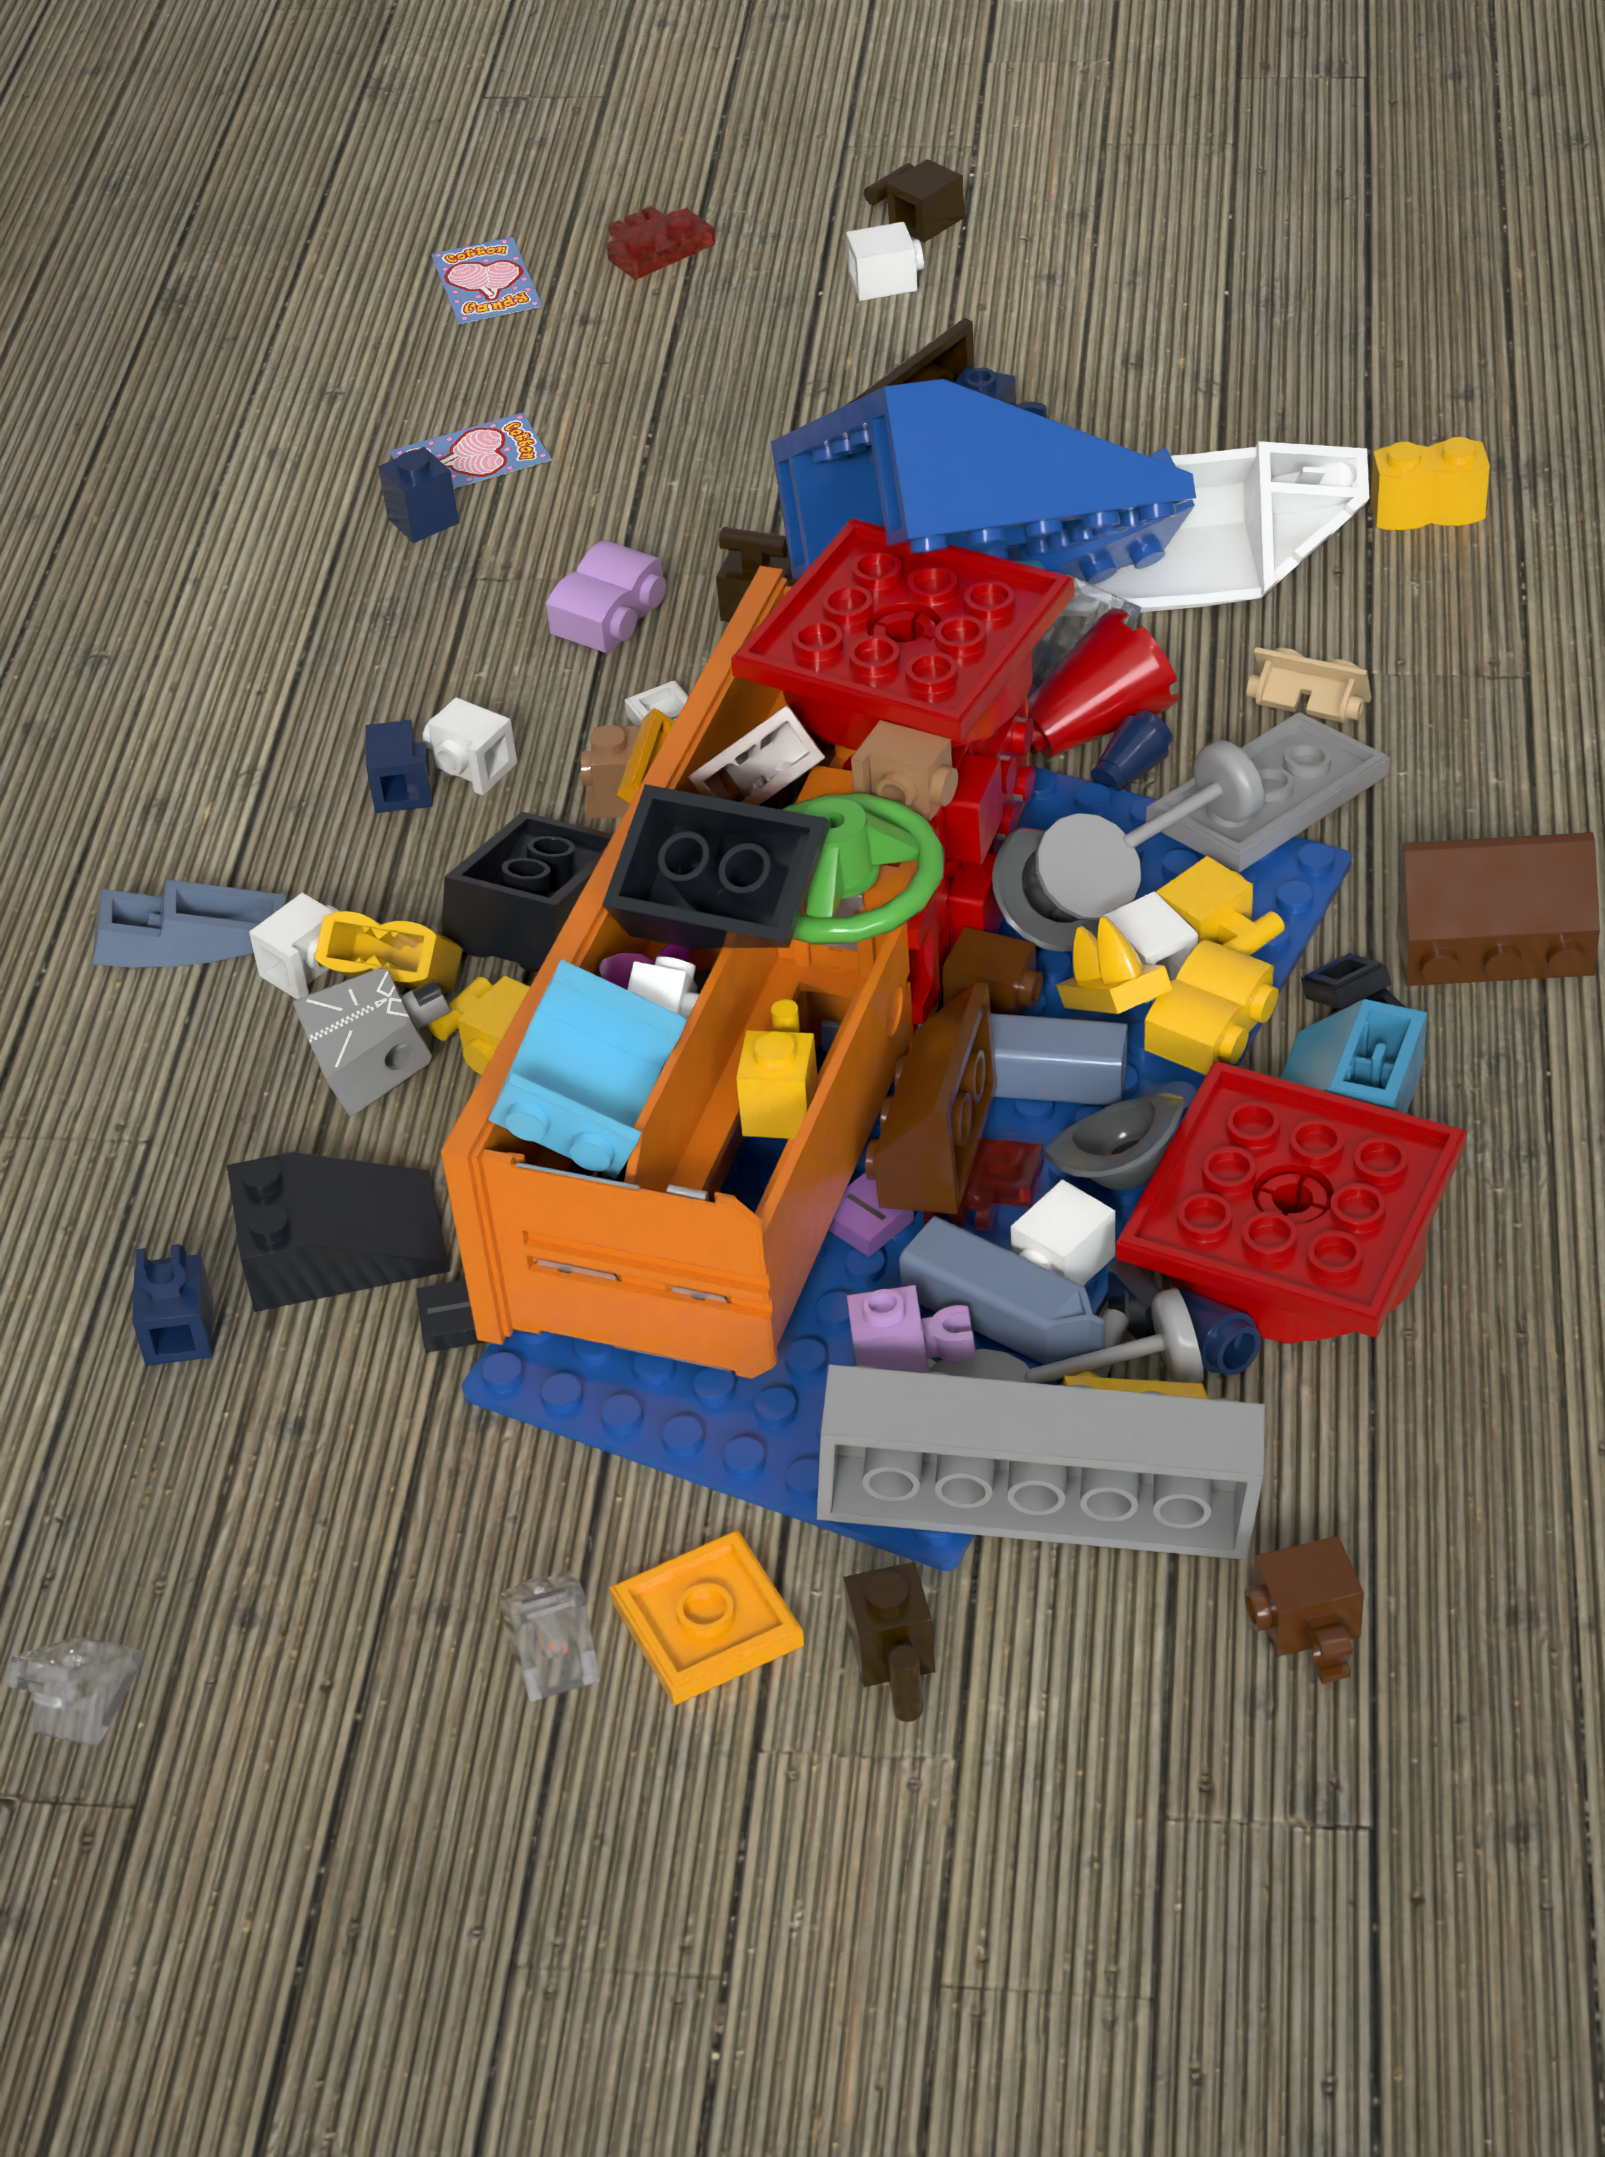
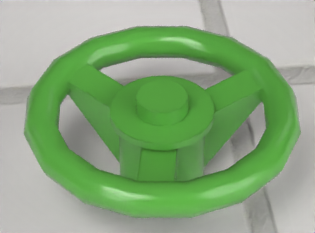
(861, 837)

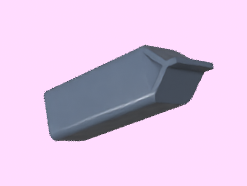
(1059, 1059)
(1005, 1293)

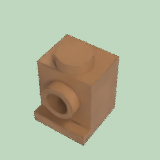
(906, 768)
(604, 769)

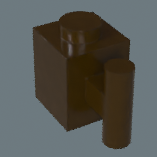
(922, 197)
(746, 555)
(891, 1633)

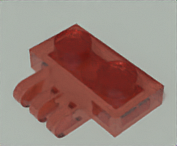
(656, 240)
(1000, 1175)

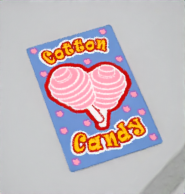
(486, 280)
(485, 449)

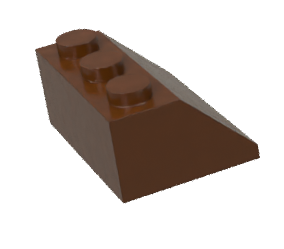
(1498, 909)
(937, 1109)

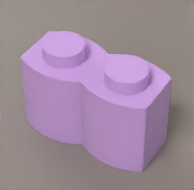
(606, 596)

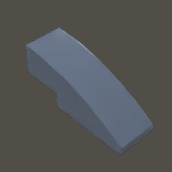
(180, 928)

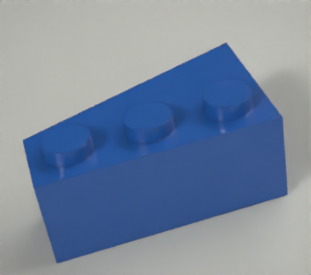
(1101, 558)

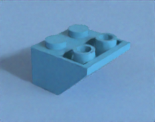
(1362, 1054)

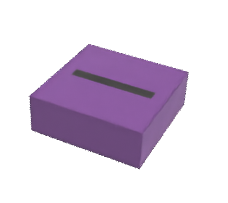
(862, 1221)

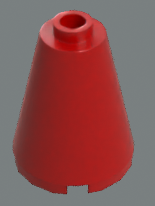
(1099, 684)

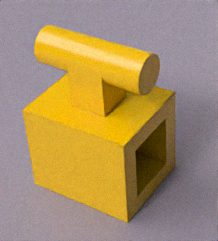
(1220, 907)
(482, 1018)
(776, 1076)

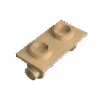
(1334, 687)

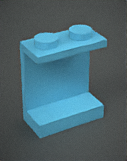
(586, 1069)

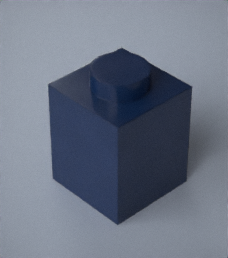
(418, 494)

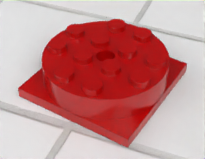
(904, 639)
(1293, 1204)

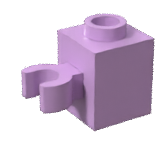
(894, 1337)

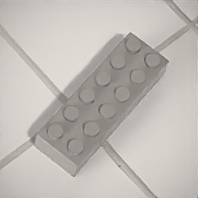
(1040, 1461)

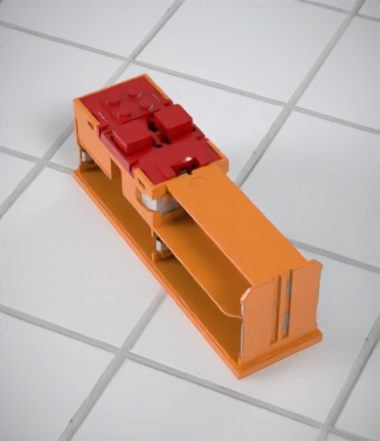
(549, 1236)

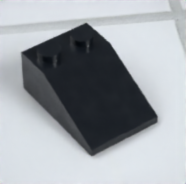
(713, 871)
(520, 888)
(331, 1226)

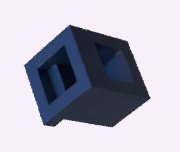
(397, 767)

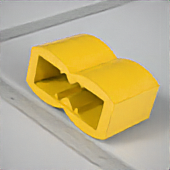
(1429, 484)
(408, 950)
(1210, 1008)

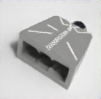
(369, 1034)

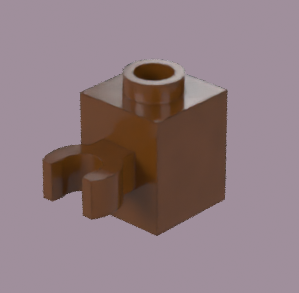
(997, 960)
(1307, 1602)

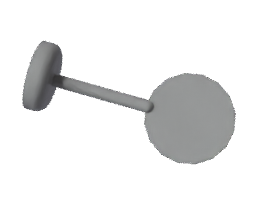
(1093, 865)
(1173, 1338)

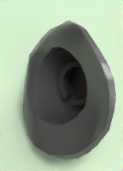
(1024, 900)
(1119, 1143)

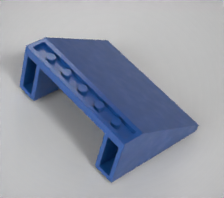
(962, 473)

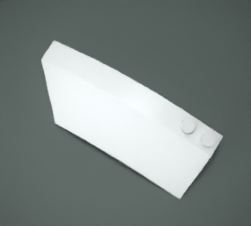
(1249, 524)

